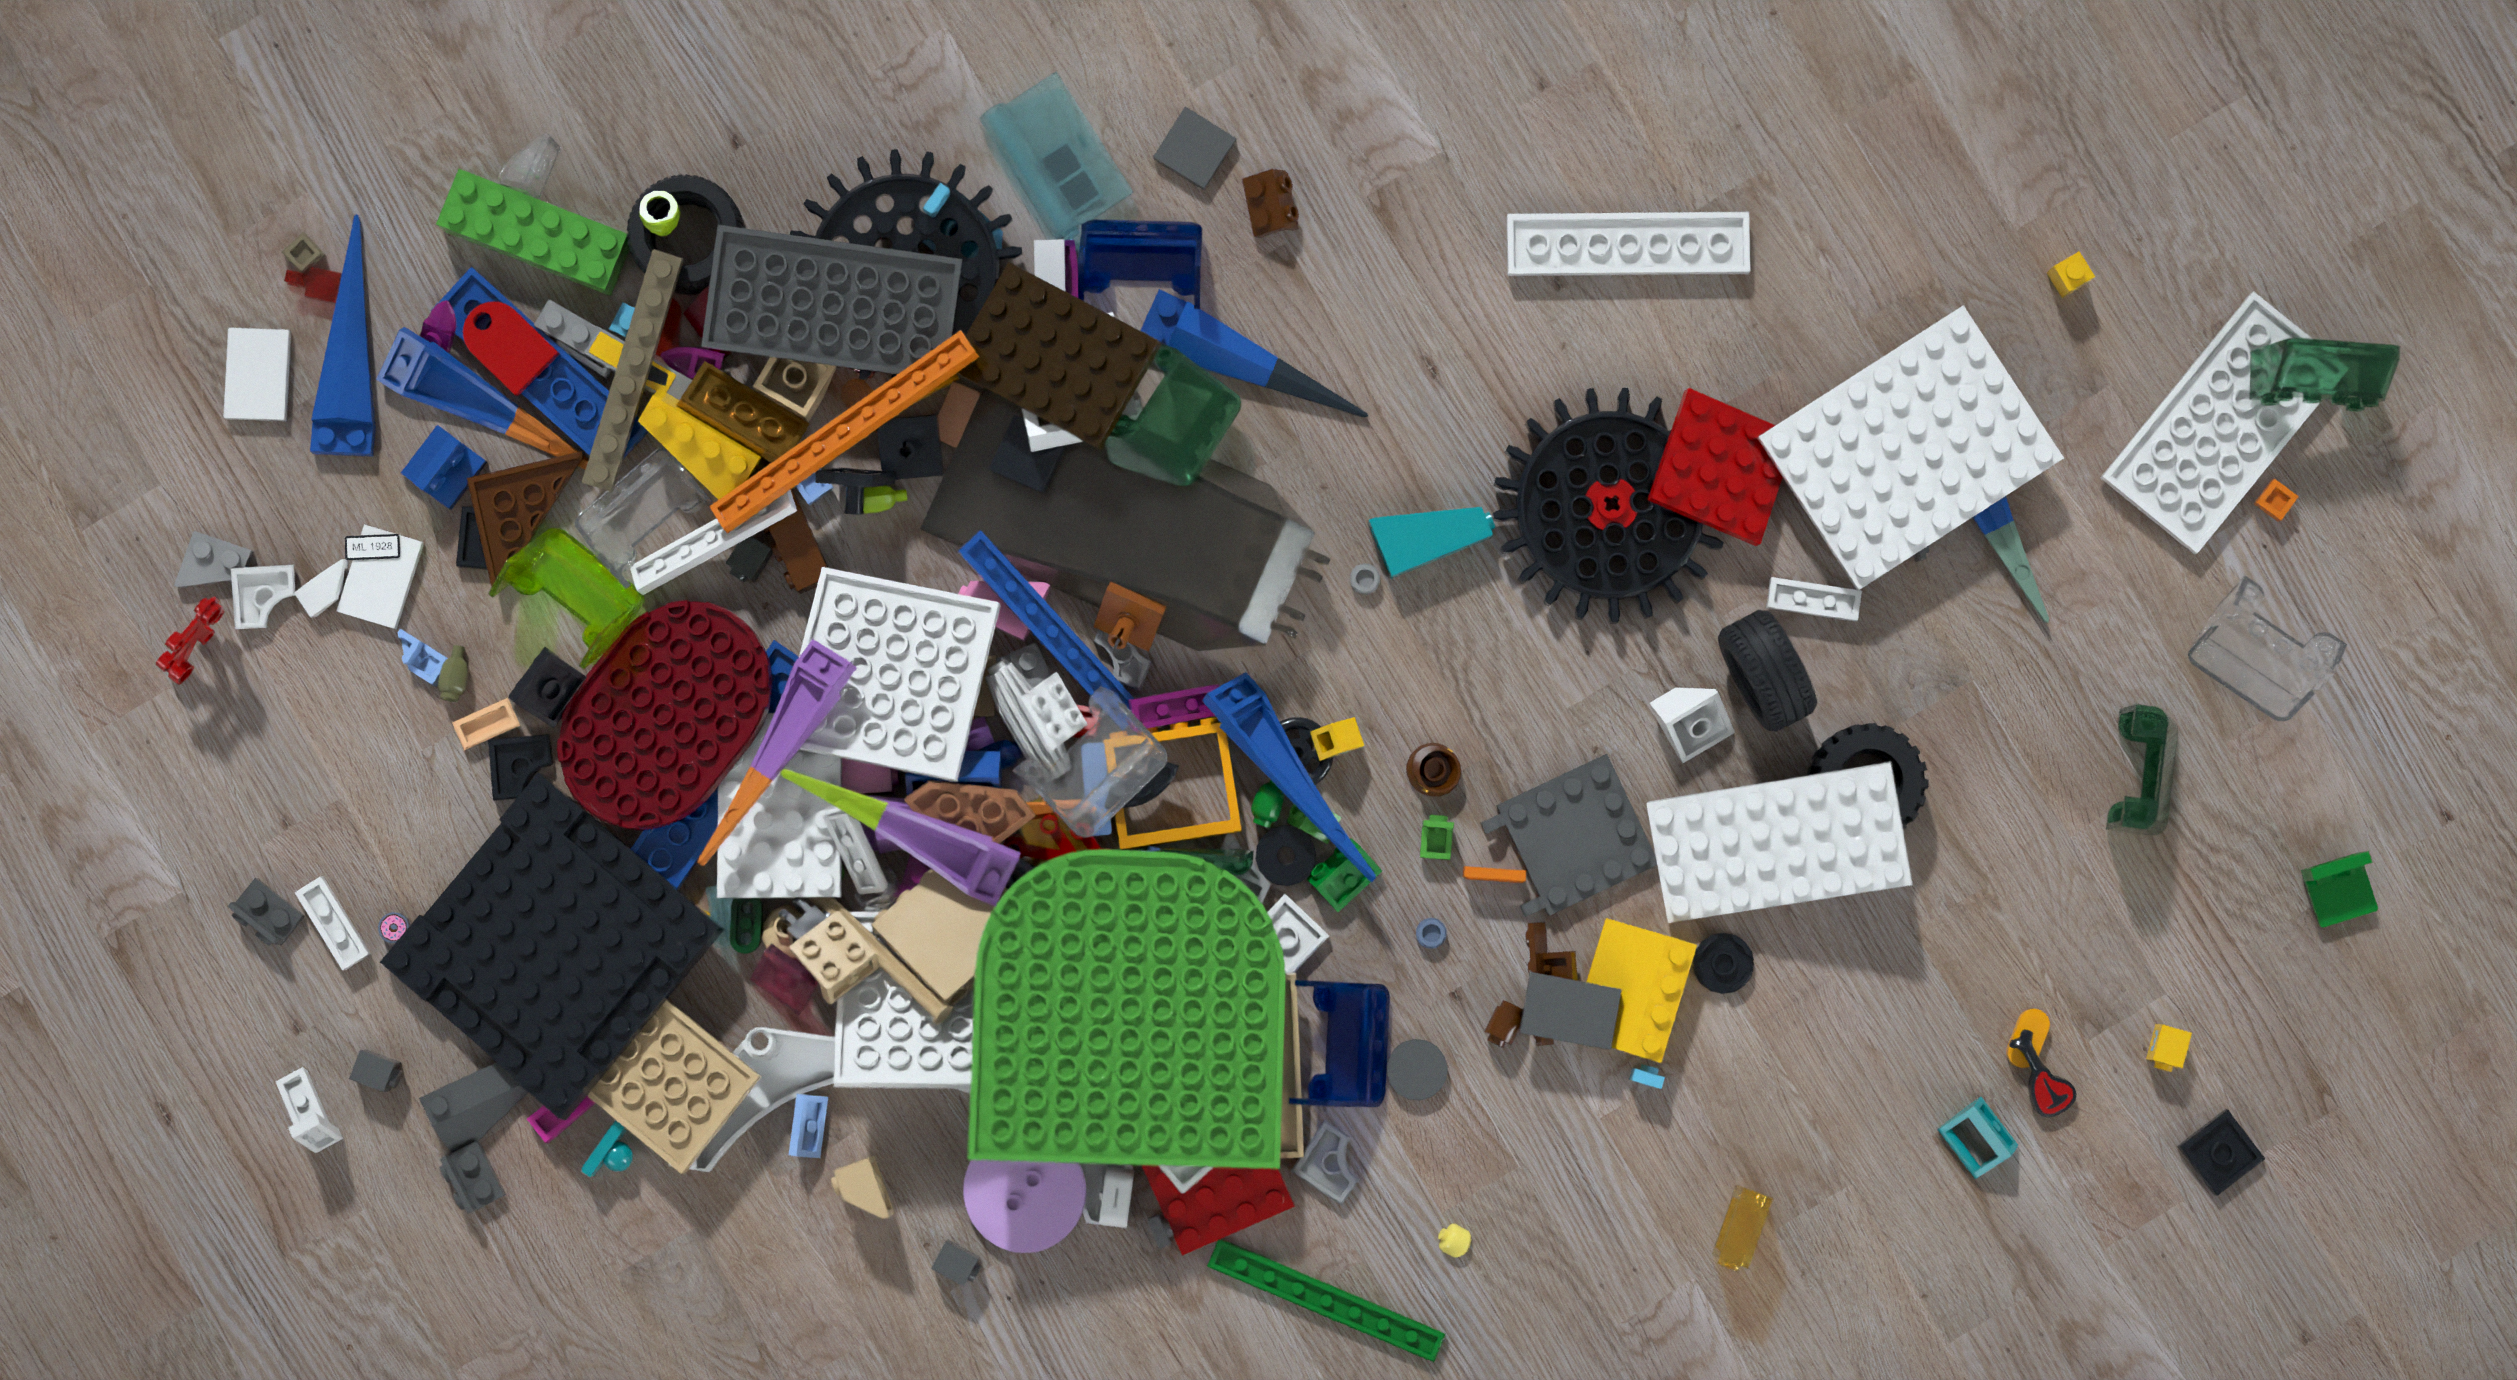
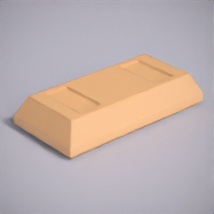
(486, 724)

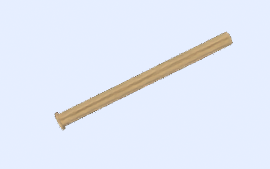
(892, 964)

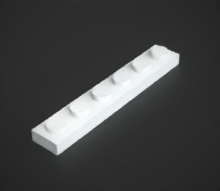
(703, 545)

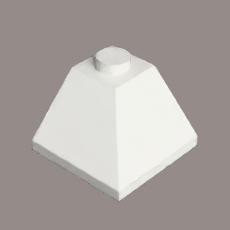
(1692, 720)

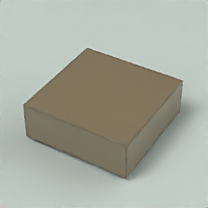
(303, 253)

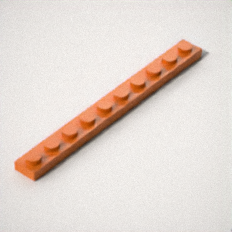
(844, 431)

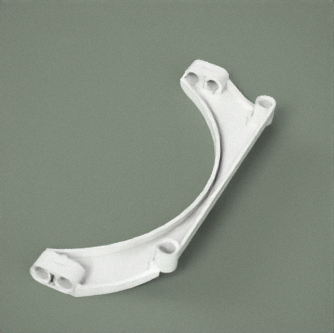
(806, 1062)

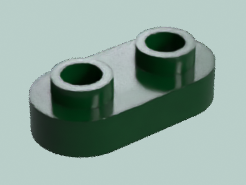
(746, 923)

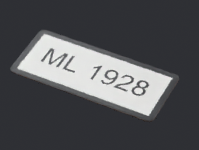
(372, 547)

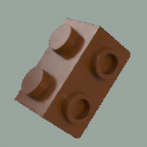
(1270, 202)

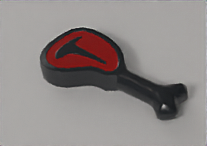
(2047, 1092)

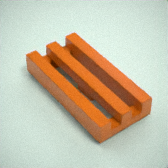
(1494, 874)

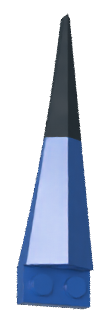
(1231, 354)

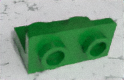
(1339, 878)

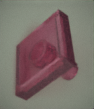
(785, 979)

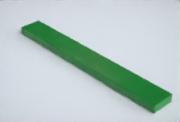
(1326, 1300)

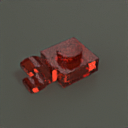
(319, 284)

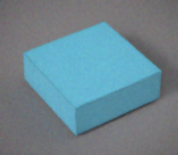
(936, 200)

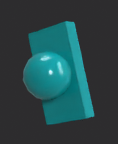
(610, 1151)

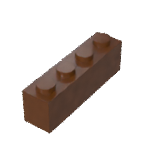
(797, 549)

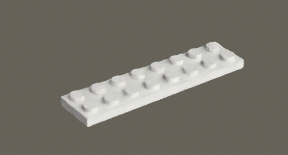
(1628, 243)

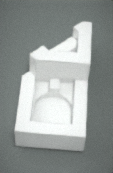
(323, 589)

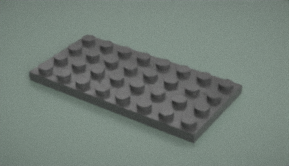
(828, 300)

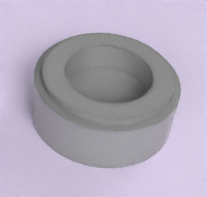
(1364, 579)

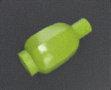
(882, 498)

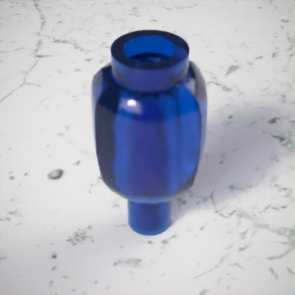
(1009, 752)

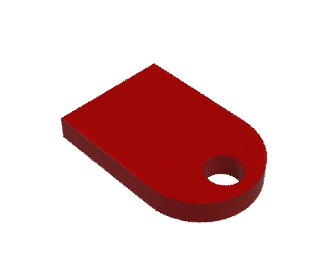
(508, 346)

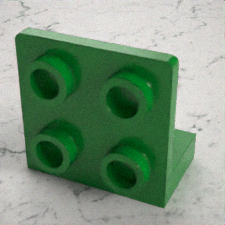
(2340, 889)

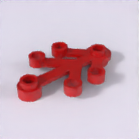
(176, 664)
(1057, 835)

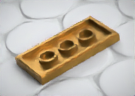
(742, 413)

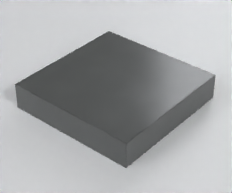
(1194, 148)

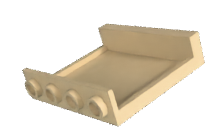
(936, 934)

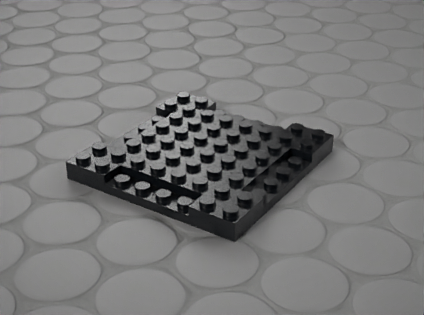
(553, 946)

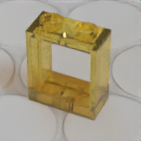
(1741, 1228)

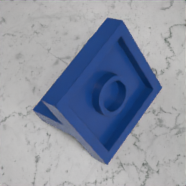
(443, 467)

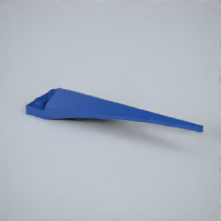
(344, 398)
(1258, 733)

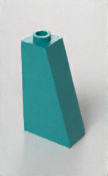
(1425, 537)

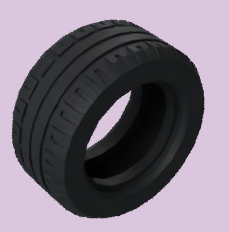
(686, 191)
(1767, 670)

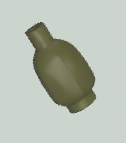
(453, 675)

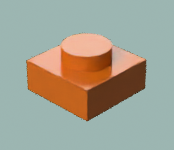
(2276, 500)

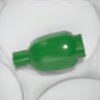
(1267, 804)

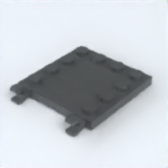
(1575, 835)

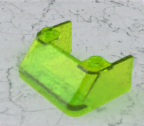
(577, 582)

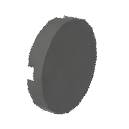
(1417, 1069)

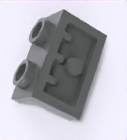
(266, 913)
(471, 1177)

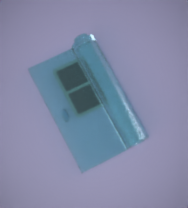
(1042, 148)

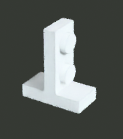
(306, 1112)

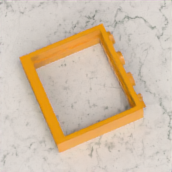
(1180, 731)

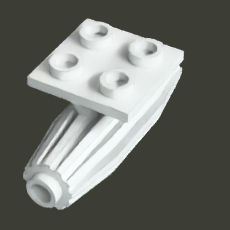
(1036, 716)

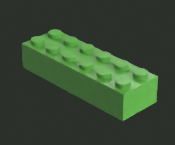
(534, 232)

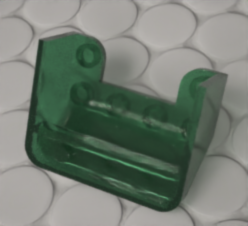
(2321, 369)

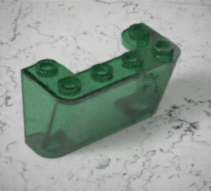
(2160, 733)

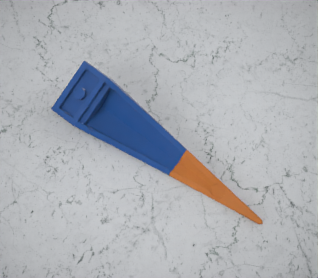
(439, 380)

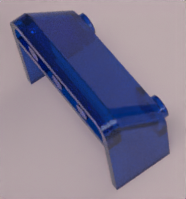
(1140, 253)
(1354, 1044)

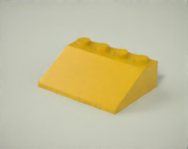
(1652, 980)

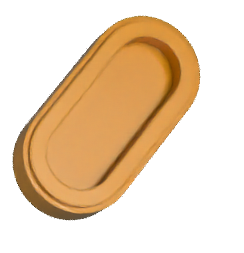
(2034, 1021)

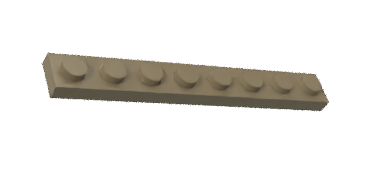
(632, 370)

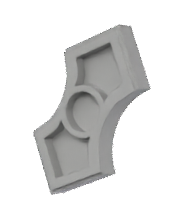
(1128, 664)

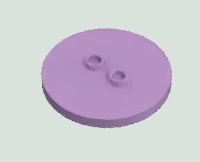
(1024, 1202)

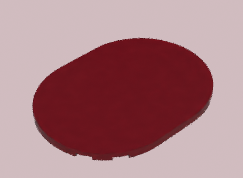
(665, 715)

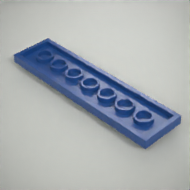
(563, 389)

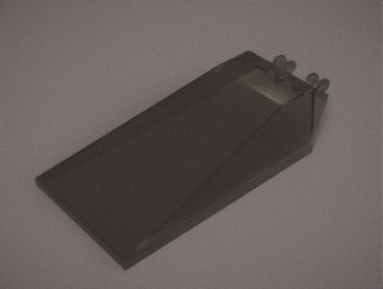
(1205, 549)

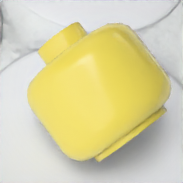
(1454, 1240)

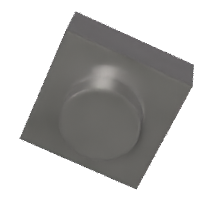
(1161, 1230)

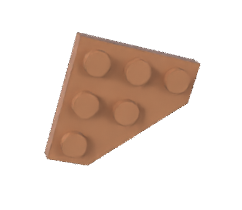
(972, 807)

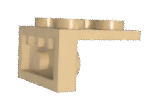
(835, 956)

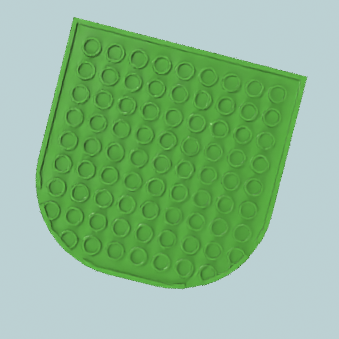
(1128, 1017)

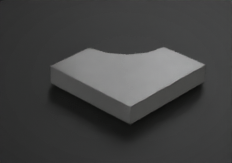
(1326, 1165)

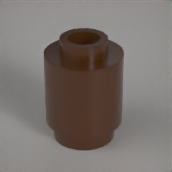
(1504, 1024)

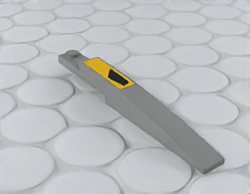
(604, 347)

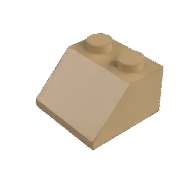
(795, 385)
(863, 1187)

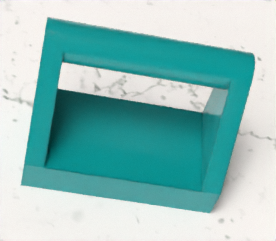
(1990, 1129)

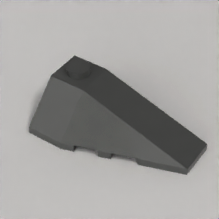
(471, 1105)

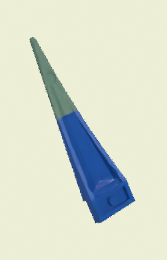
(2001, 532)

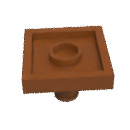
(1129, 617)

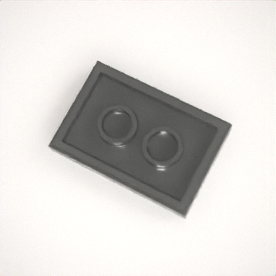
(1570, 1010)

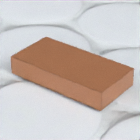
(956, 413)

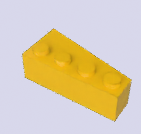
(701, 449)

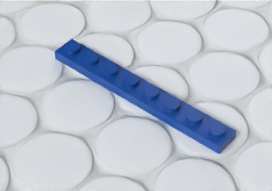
(1039, 617)

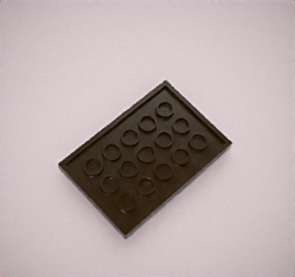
(1057, 355)

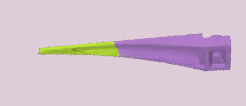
(957, 854)

